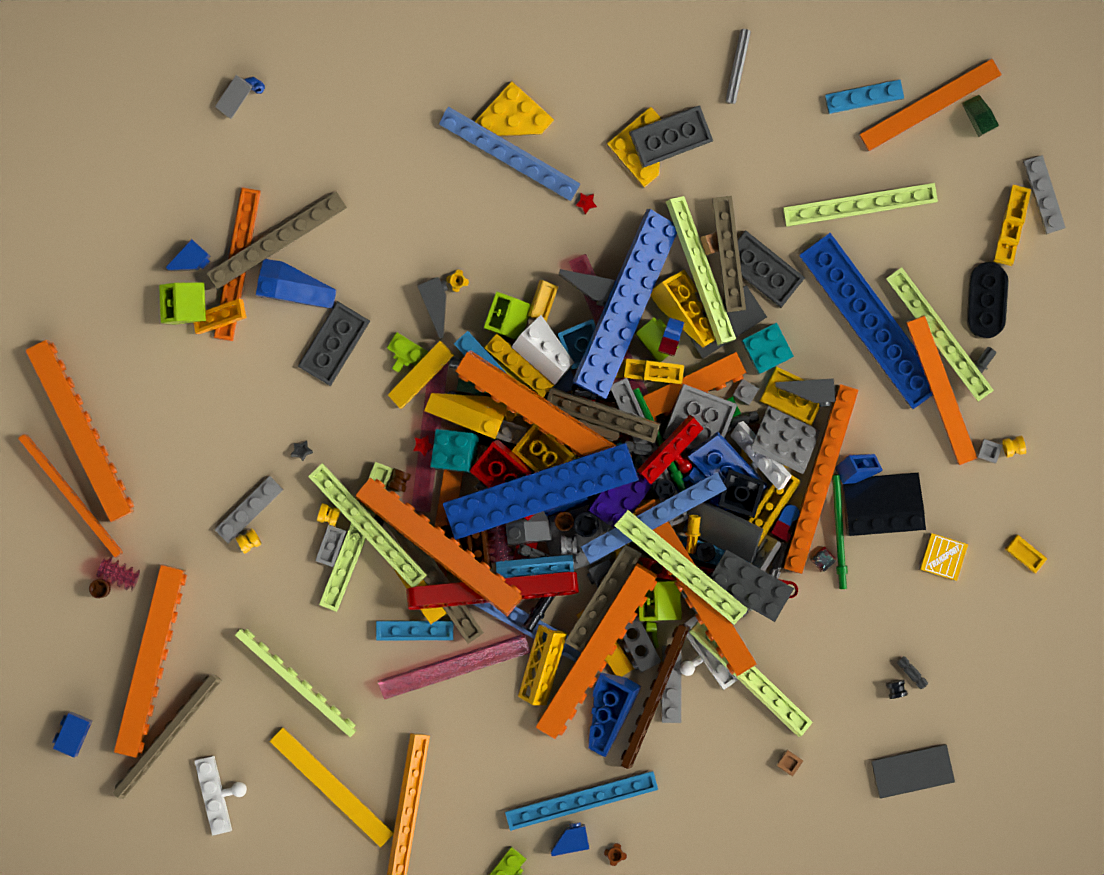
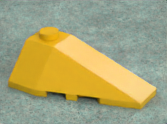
(678, 301)
(469, 411)

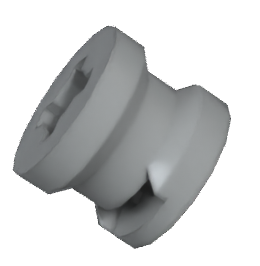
(569, 545)

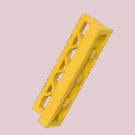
(545, 667)

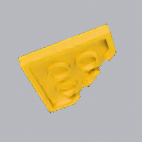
(514, 114)
(626, 152)

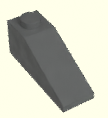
(593, 287)
(435, 300)
(815, 391)

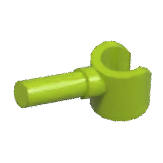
(651, 626)

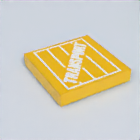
(943, 556)

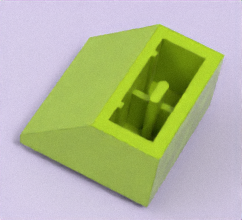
(182, 303)
(507, 316)
(651, 336)
(662, 603)

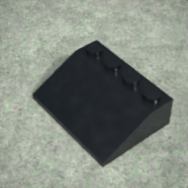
(884, 505)

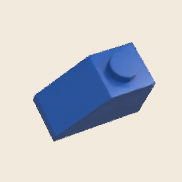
(190, 258)
(858, 467)
(572, 840)

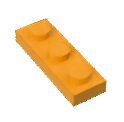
(221, 316)

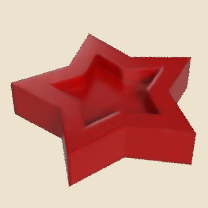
(586, 202)
(422, 445)

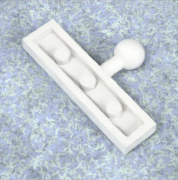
(772, 469)
(717, 669)
(214, 794)

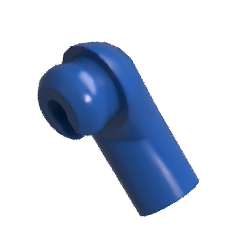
(257, 85)

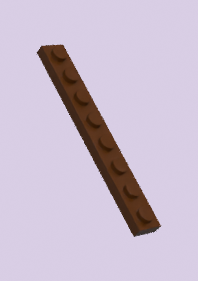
(651, 702)

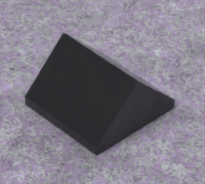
(741, 494)

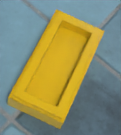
(543, 300)
(1026, 554)

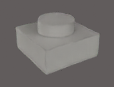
(745, 392)
(989, 451)

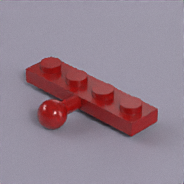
(671, 450)

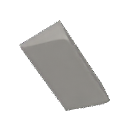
(233, 96)

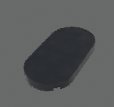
(987, 300)

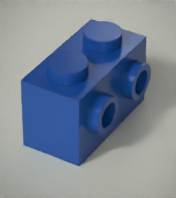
(72, 734)

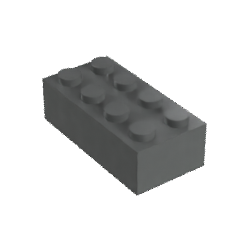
(751, 585)

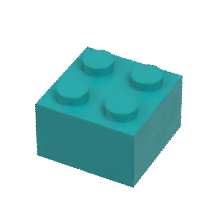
(767, 348)
(454, 451)

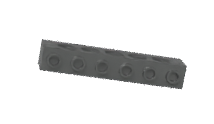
(651, 657)

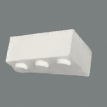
(543, 350)

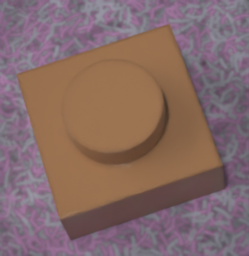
(710, 243)
(789, 763)

